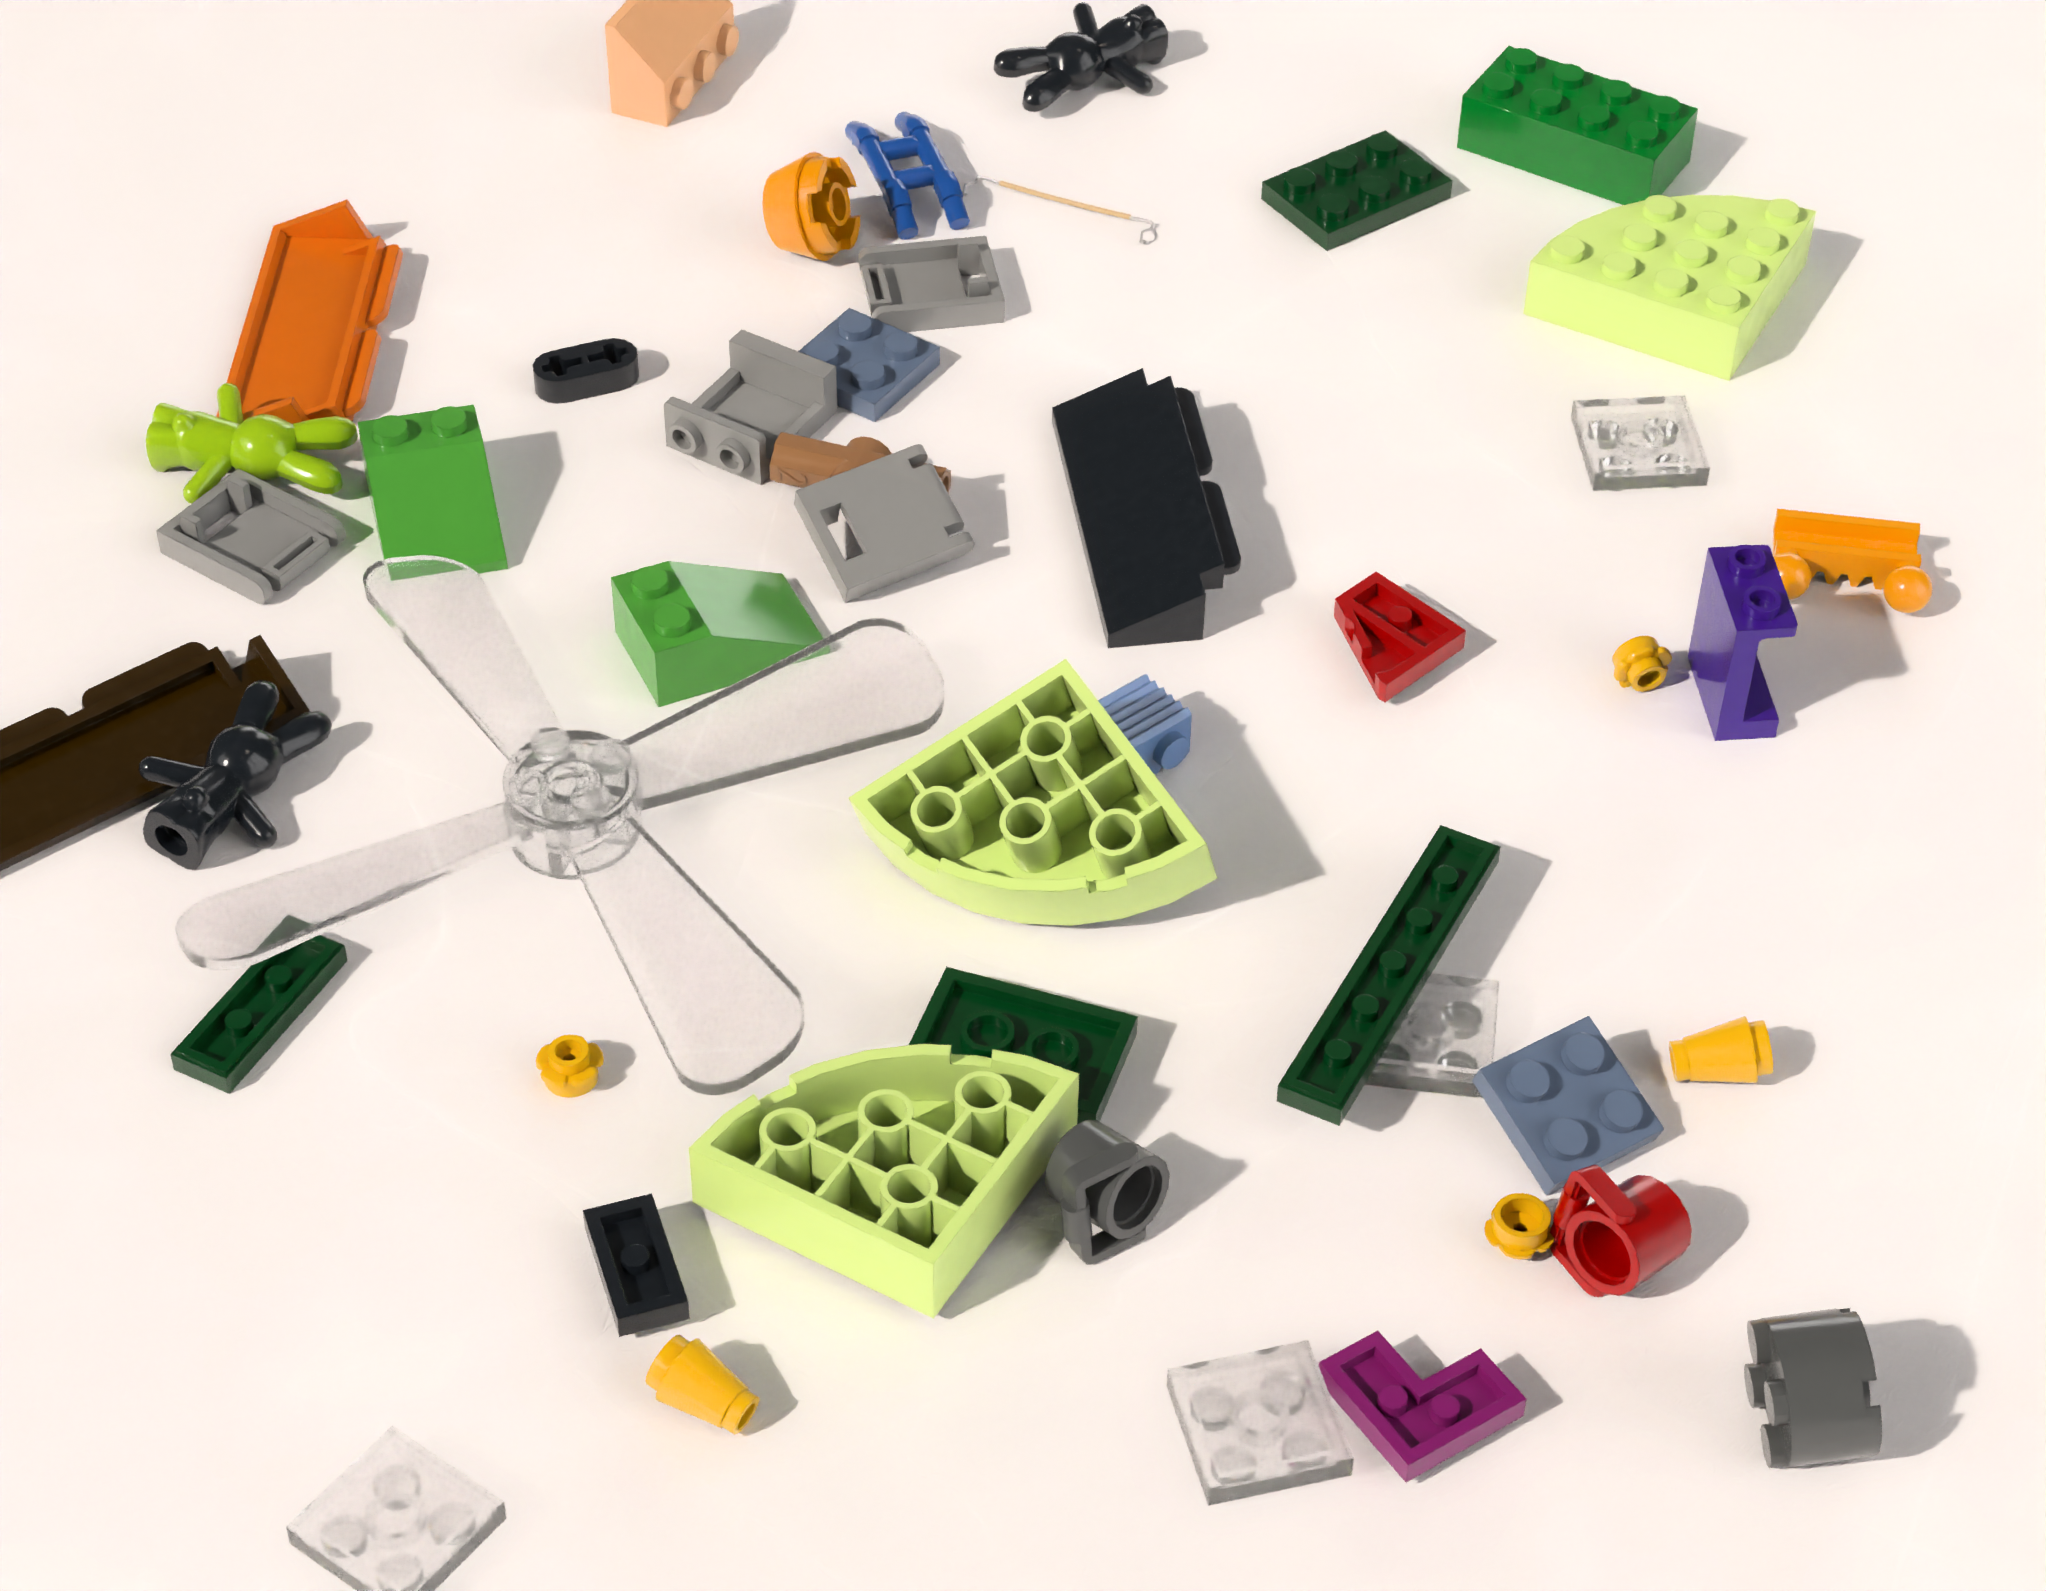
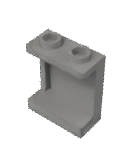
(749, 406)

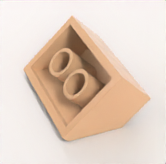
(665, 54)

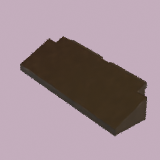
(84, 766)

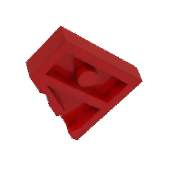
(1394, 634)

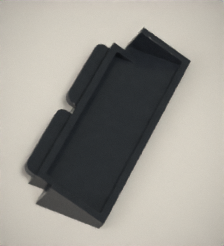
(1141, 509)

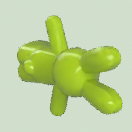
(258, 445)

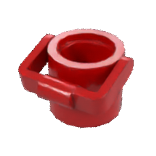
(1620, 1235)

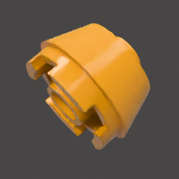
(810, 207)

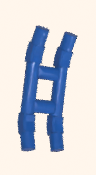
(895, 184)

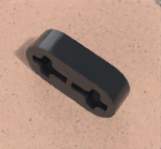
(585, 370)

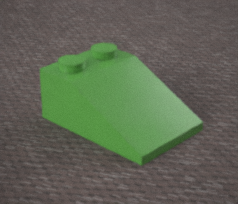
(433, 487)
(706, 625)

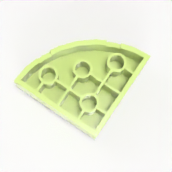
(1674, 275)
(1037, 814)
(889, 1161)

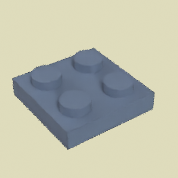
(872, 362)
(1567, 1104)

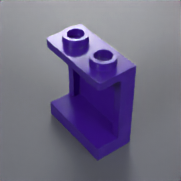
(1735, 610)

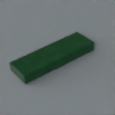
(257, 1013)

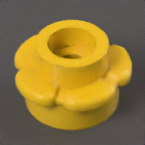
(1641, 663)
(570, 1065)
(1516, 1214)

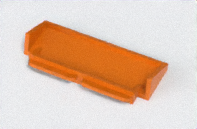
(315, 318)

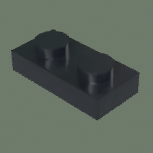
(636, 1265)

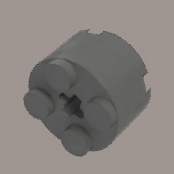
(1814, 1387)

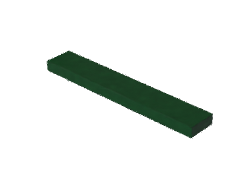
(1388, 976)

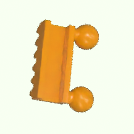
(1852, 547)

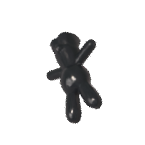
(1081, 57)
(237, 767)

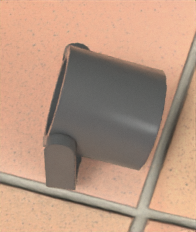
(1104, 1183)

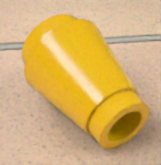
(1723, 1053)
(701, 1385)

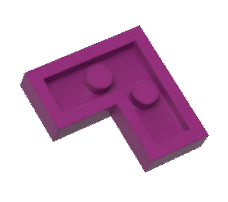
(1417, 1419)

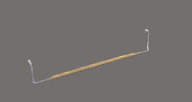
(1064, 201)

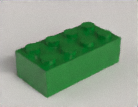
(1576, 127)

